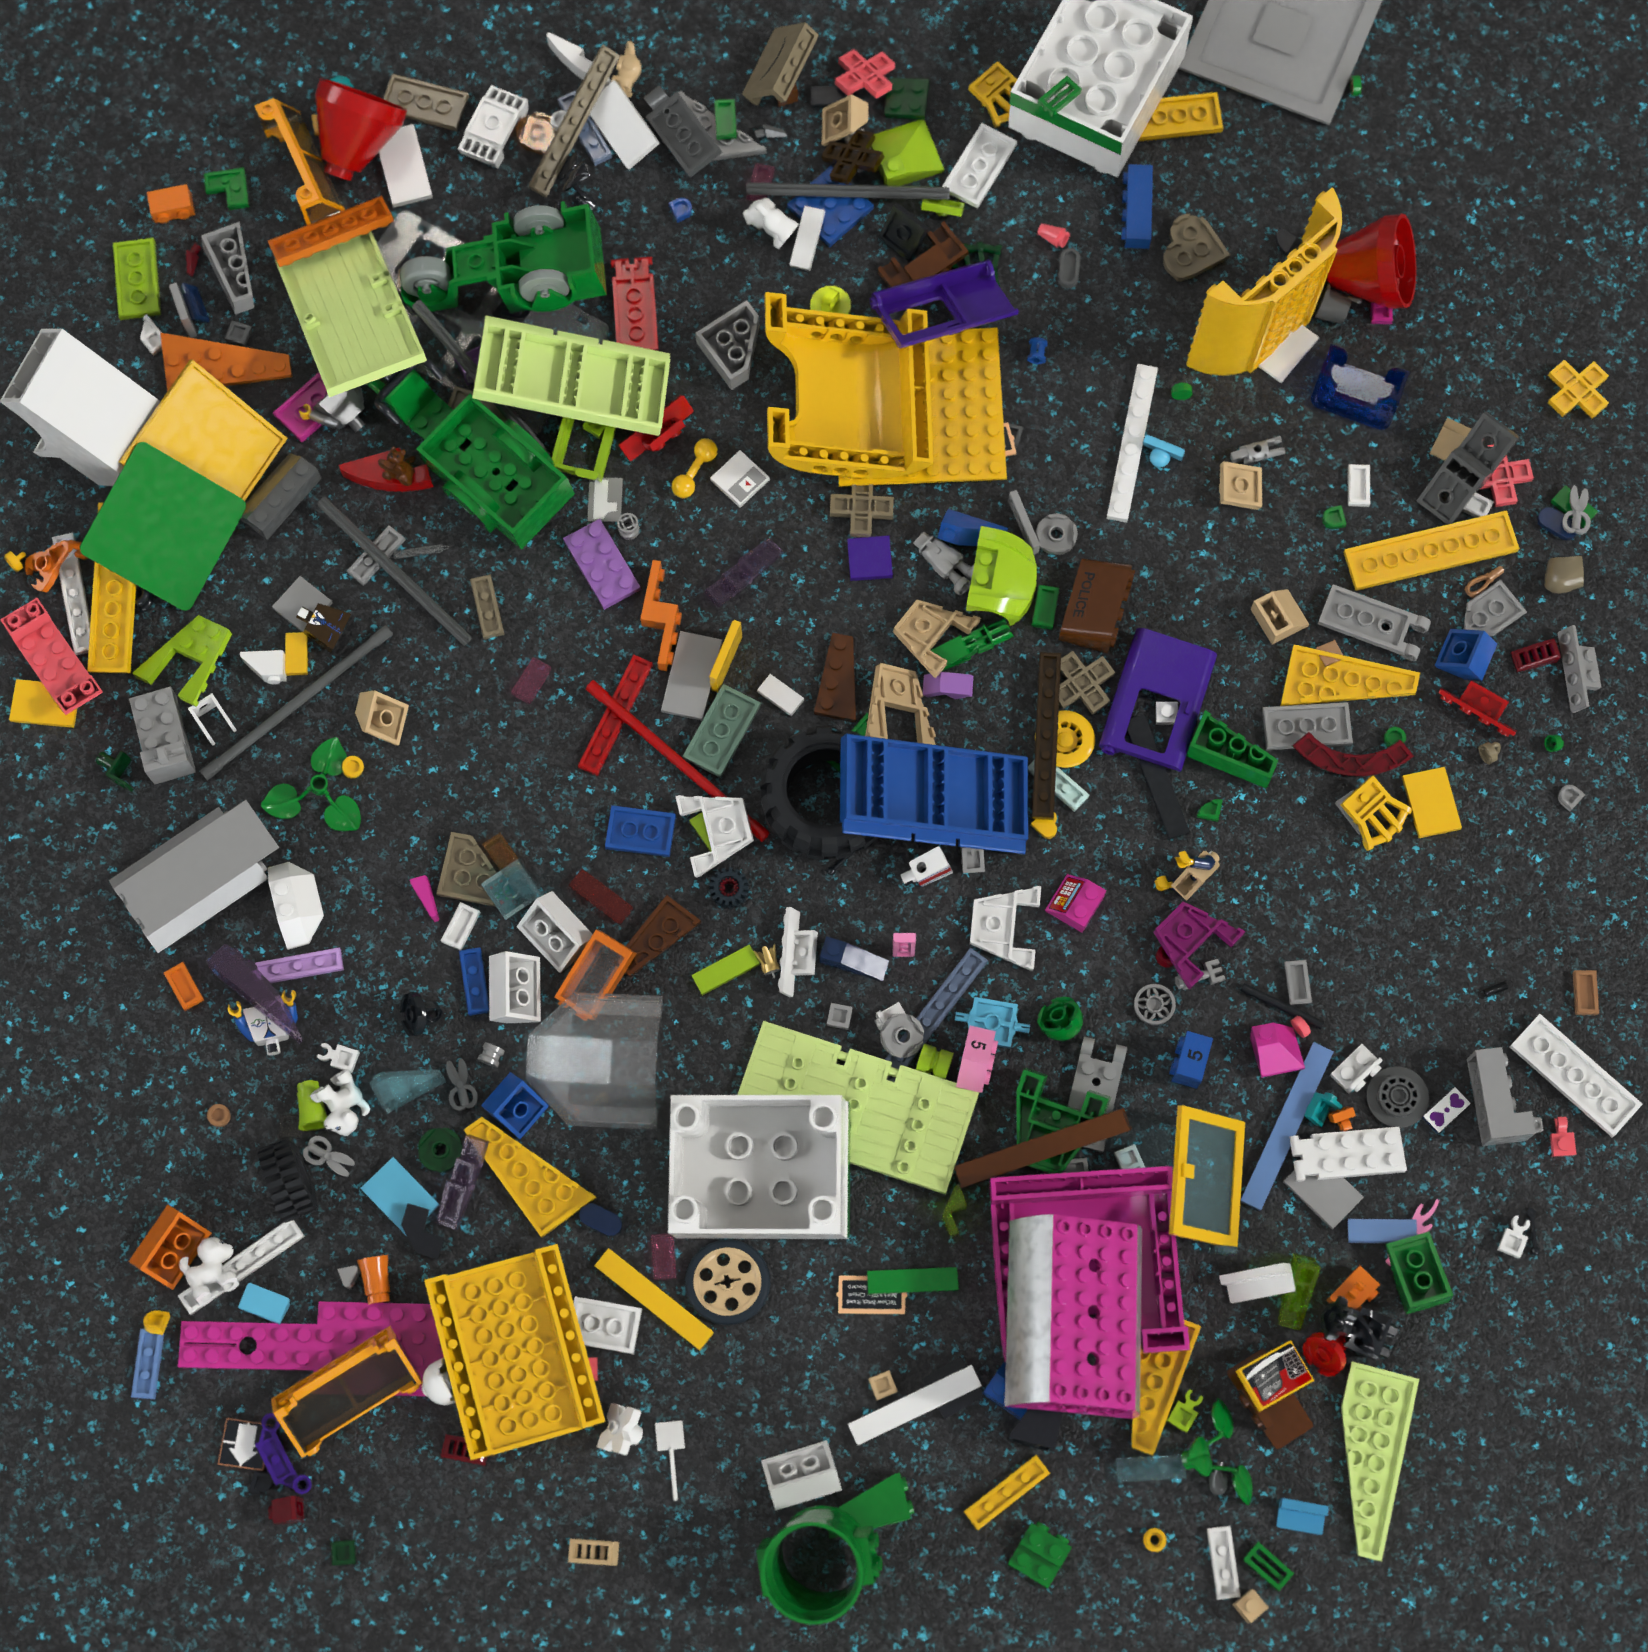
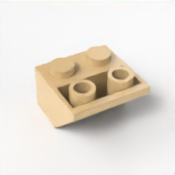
(1278, 615)

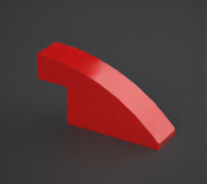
(369, 474)

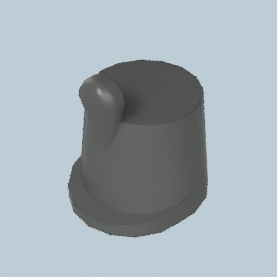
(1334, 305)

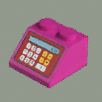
(1076, 901)

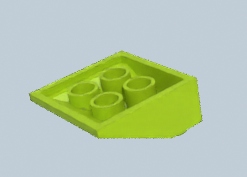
(907, 154)

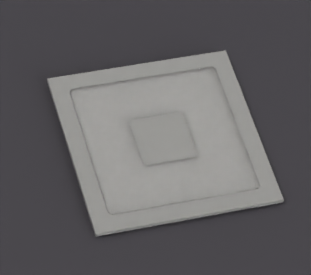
(1282, 49)

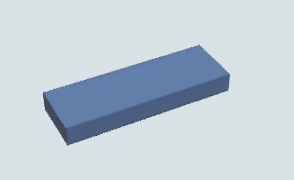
(1380, 1230)
(147, 1365)

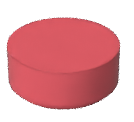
(1300, 1026)

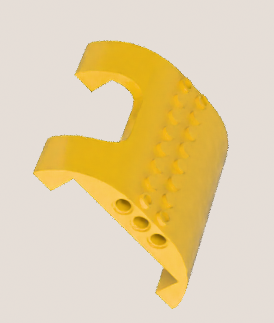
(857, 394)

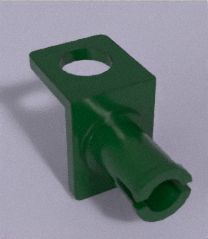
(115, 767)

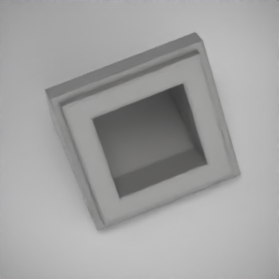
(349, 1275)

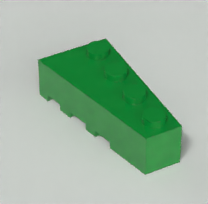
(1230, 752)

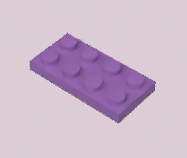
(602, 564)

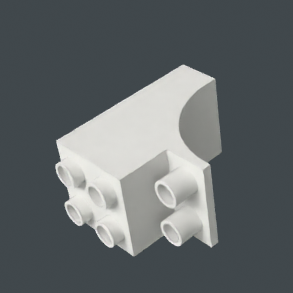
(78, 405)

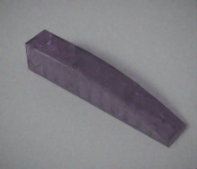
(252, 986)

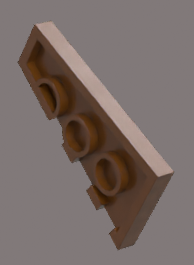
(837, 684)
(659, 932)

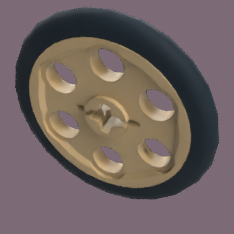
(707, 1259)

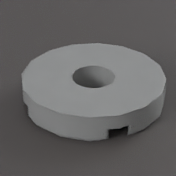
(1060, 545)
(890, 1032)

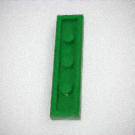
(912, 1280)

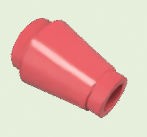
(1055, 235)

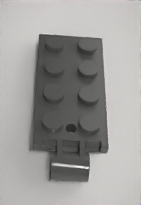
(681, 131)

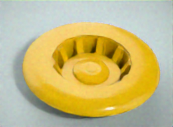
(1068, 740)

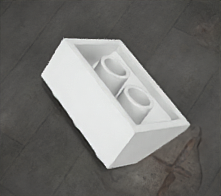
(554, 931)
(514, 988)
(801, 1475)

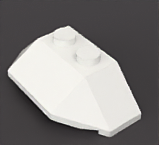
(295, 903)

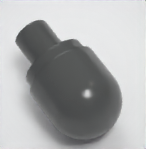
(1218, 1481)

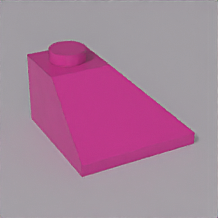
(1276, 1049)

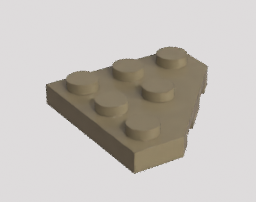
(465, 870)

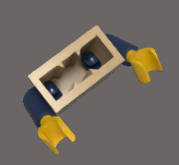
(1194, 876)

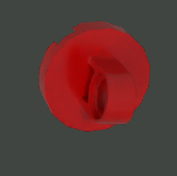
(1325, 1354)

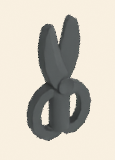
(460, 1081)

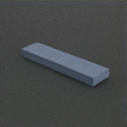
(589, 135)

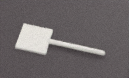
(670, 1437)

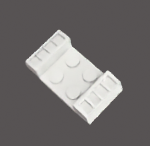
(492, 126)

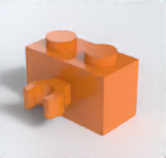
(1356, 1289)

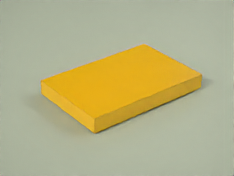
(725, 656)
(35, 706)
(1431, 802)

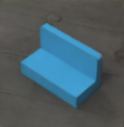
(1301, 1516)

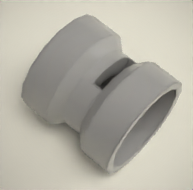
(631, 529)

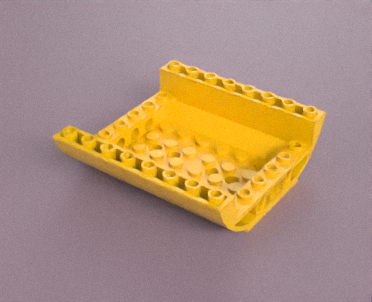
(1246, 329)

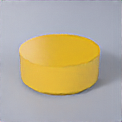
(352, 767)

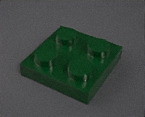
(907, 98)

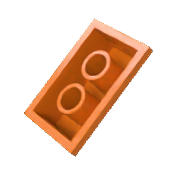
(166, 1243)

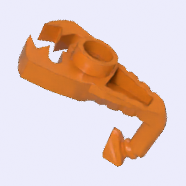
(50, 562)

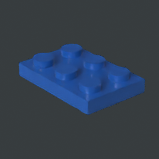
(640, 831)

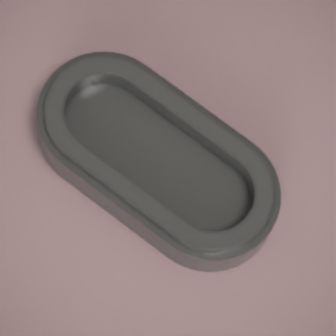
(1069, 268)

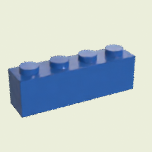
(1138, 206)

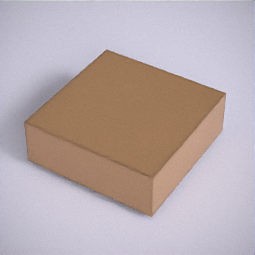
(1331, 647)

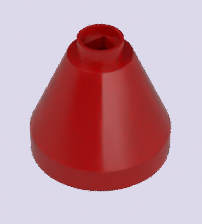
(353, 126)
(1377, 263)

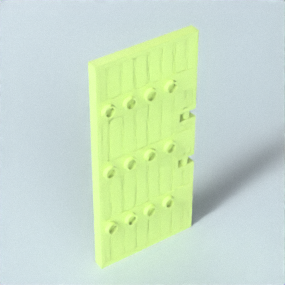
(351, 314)
(896, 1127)

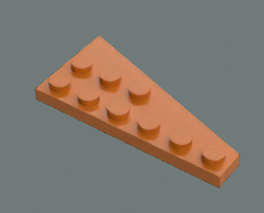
(223, 361)

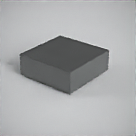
(238, 333)

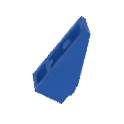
(962, 528)

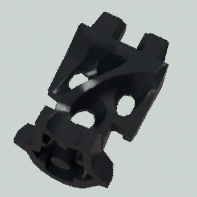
(1339, 1319)

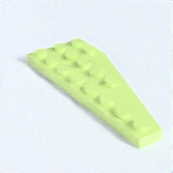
(1376, 1428)

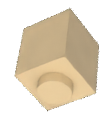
(1250, 1606)

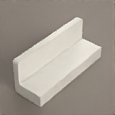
(1259, 1282)

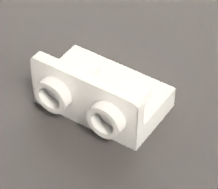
(1355, 1069)

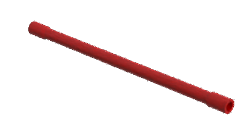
(602, 696)

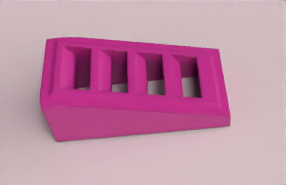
(424, 891)

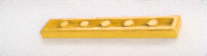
(654, 1299)

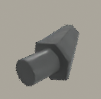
(770, 132)

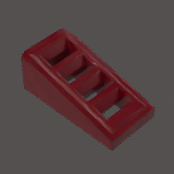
(1553, 658)
(481, 1461)

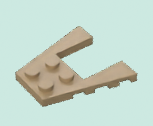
(899, 690)

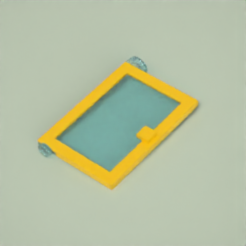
(1207, 1178)

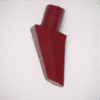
(191, 259)

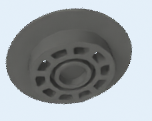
(1398, 1096)

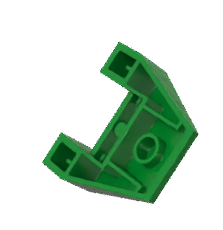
(1042, 1116)

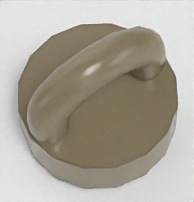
(1489, 752)

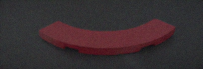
(1352, 764)

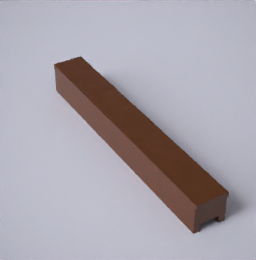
(1042, 1147)

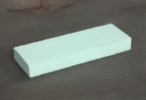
(1066, 789)

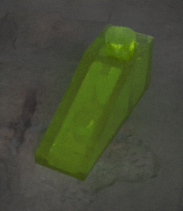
(1296, 1303)

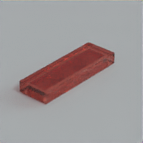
(601, 896)

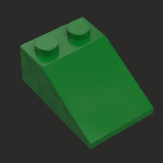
(1418, 1273)

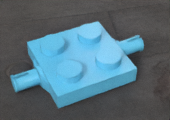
(995, 1016)

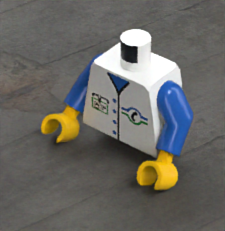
(259, 1028)

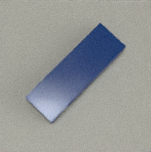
(474, 981)

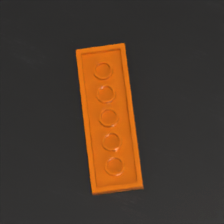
(330, 231)

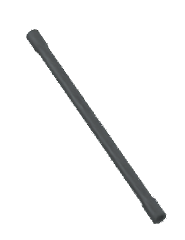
(374, 641)

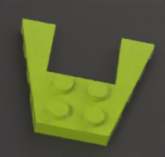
(199, 641)

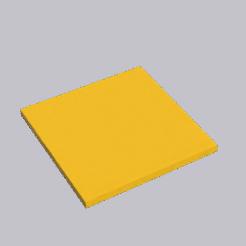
(211, 432)

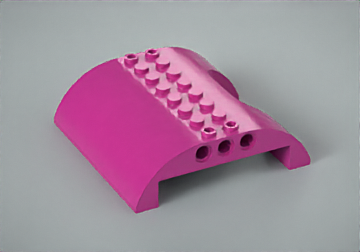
(1118, 1195)

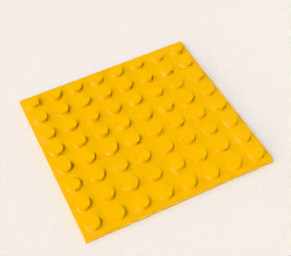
(963, 412)

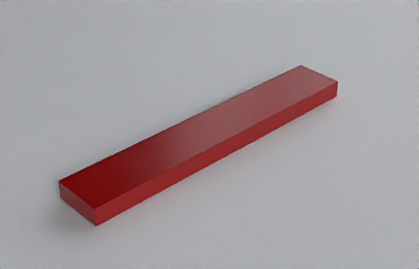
(610, 723)

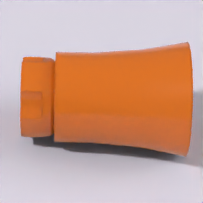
(375, 1278)

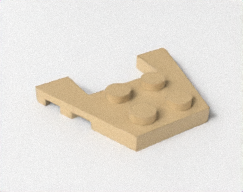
(924, 626)

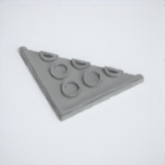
(730, 148)

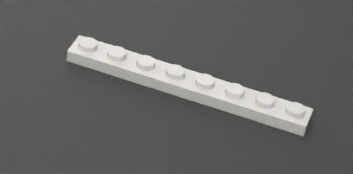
(1132, 443)

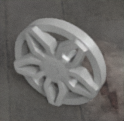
(1154, 1004)

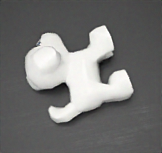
(775, 223)
(341, 1118)
(213, 1254)

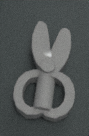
(1578, 506)
(333, 1159)

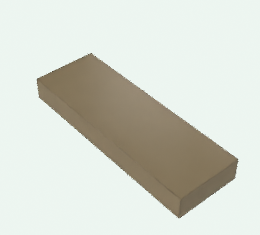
(487, 607)

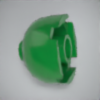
(1061, 1019)

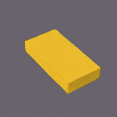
(296, 654)

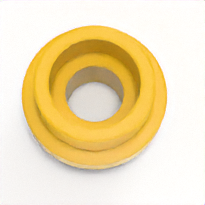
(1154, 1532)

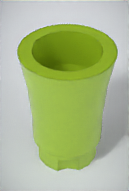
(310, 1113)

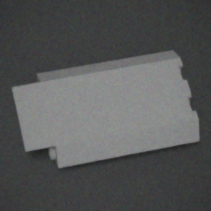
(195, 874)

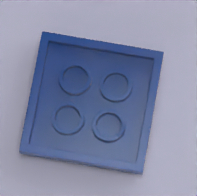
(840, 212)

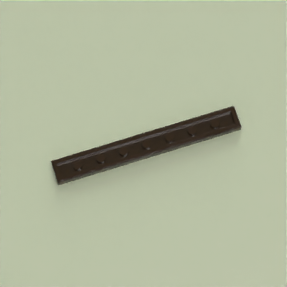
(1046, 736)

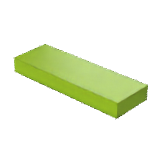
(725, 970)

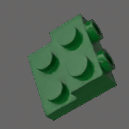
(1040, 1554)

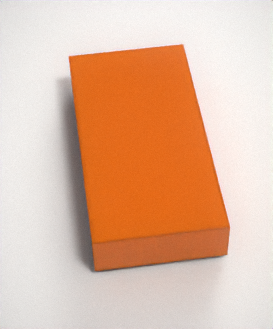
(183, 986)

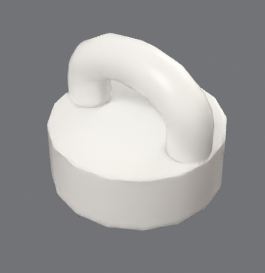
(556, 118)

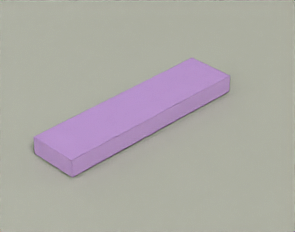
(301, 965)

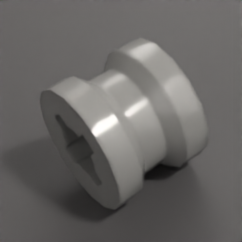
(491, 1055)

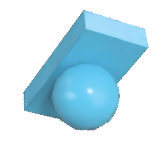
(1162, 451)

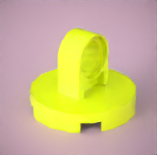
(831, 300)

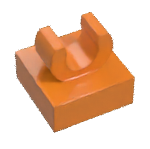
(1342, 1117)

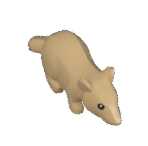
(628, 69)

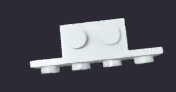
(797, 953)

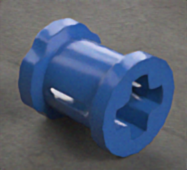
(1037, 357)

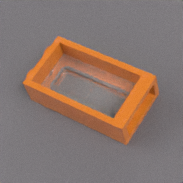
(597, 968)

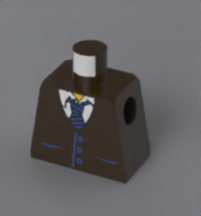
(324, 624)

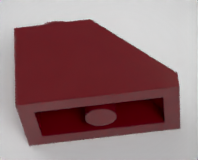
(287, 1510)

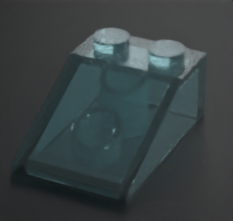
(400, 1087)

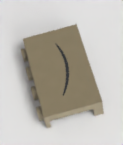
(781, 62)

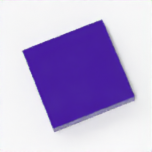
(869, 558)

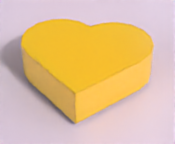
(1045, 827)

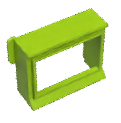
(561, 447)

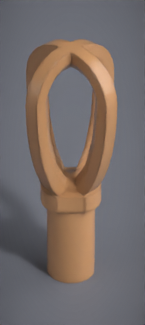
(1489, 577)

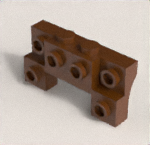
(938, 259)

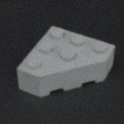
(731, 343)

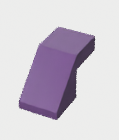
(949, 684)

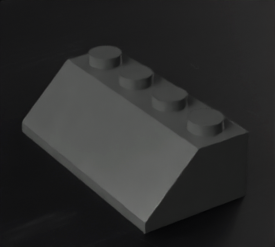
(280, 494)

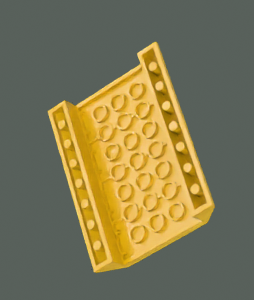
(514, 1352)

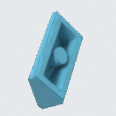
(264, 1303)

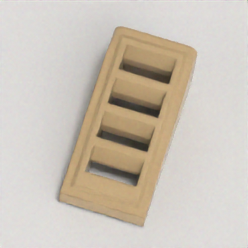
(613, 1549)

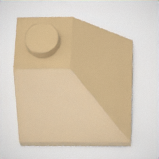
(843, 118)
(381, 716)

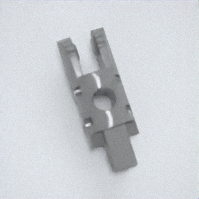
(1248, 455)

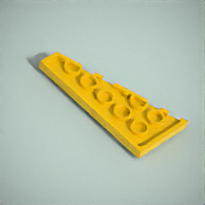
(1345, 680)
(534, 1184)
(1159, 1383)

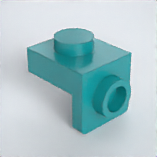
(1320, 1107)

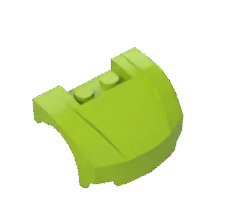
(1002, 575)

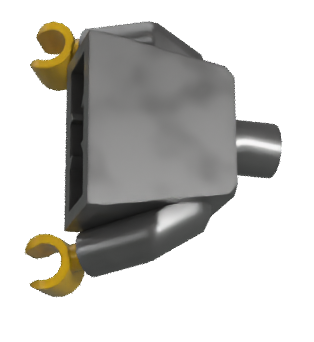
(338, 410)

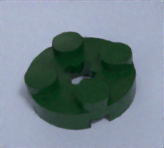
(439, 1137)

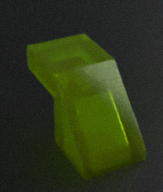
(955, 1204)

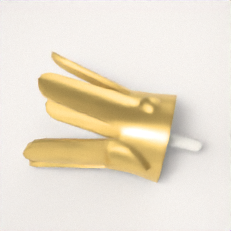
(768, 961)

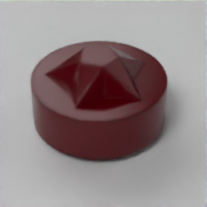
(1162, 958)

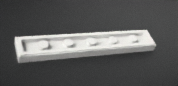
(74, 599)
(250, 1260)
(914, 1405)

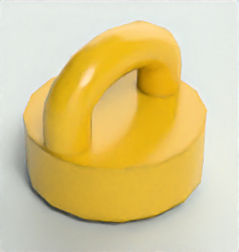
(14, 561)

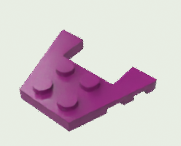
(1185, 932)

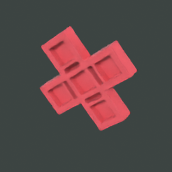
(865, 73)
(1505, 477)

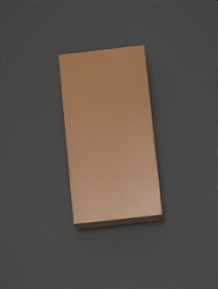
(1585, 992)

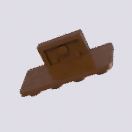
(1280, 1421)

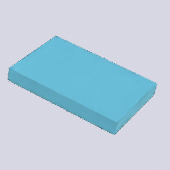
(394, 1188)

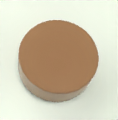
(218, 1115)

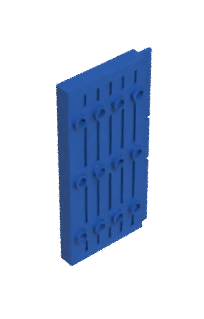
(933, 793)

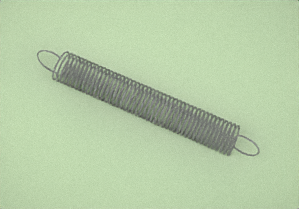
(420, 549)

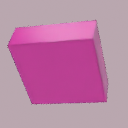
(1381, 314)

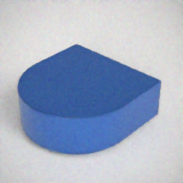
(680, 208)

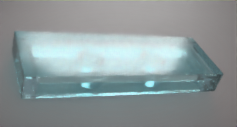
(1150, 1468)

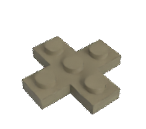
(861, 509)
(1084, 682)

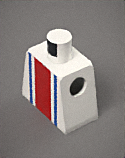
(935, 865)

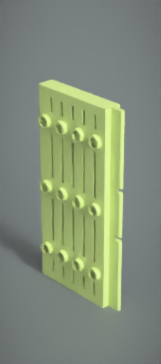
(571, 376)

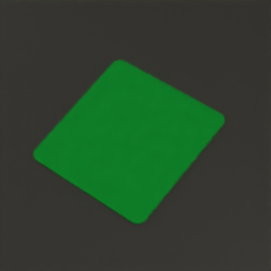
(163, 526)

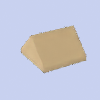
(1449, 438)

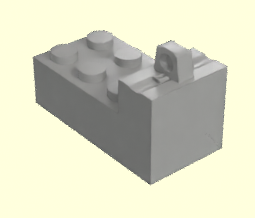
(162, 736)
(1494, 1102)

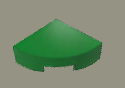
(1210, 810)

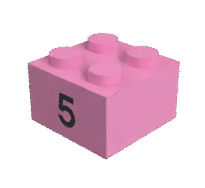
(977, 1059)

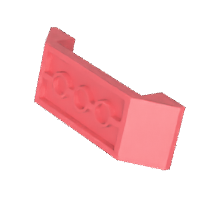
(50, 656)

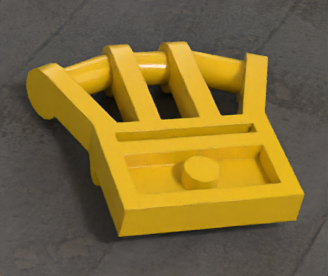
(990, 87)
(1366, 801)

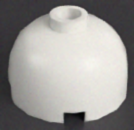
(437, 1383)

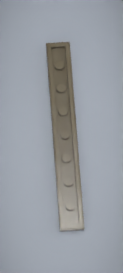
(573, 121)

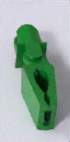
(961, 648)

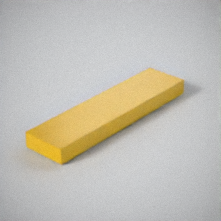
(1006, 1492)

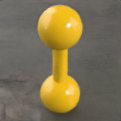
(705, 451)

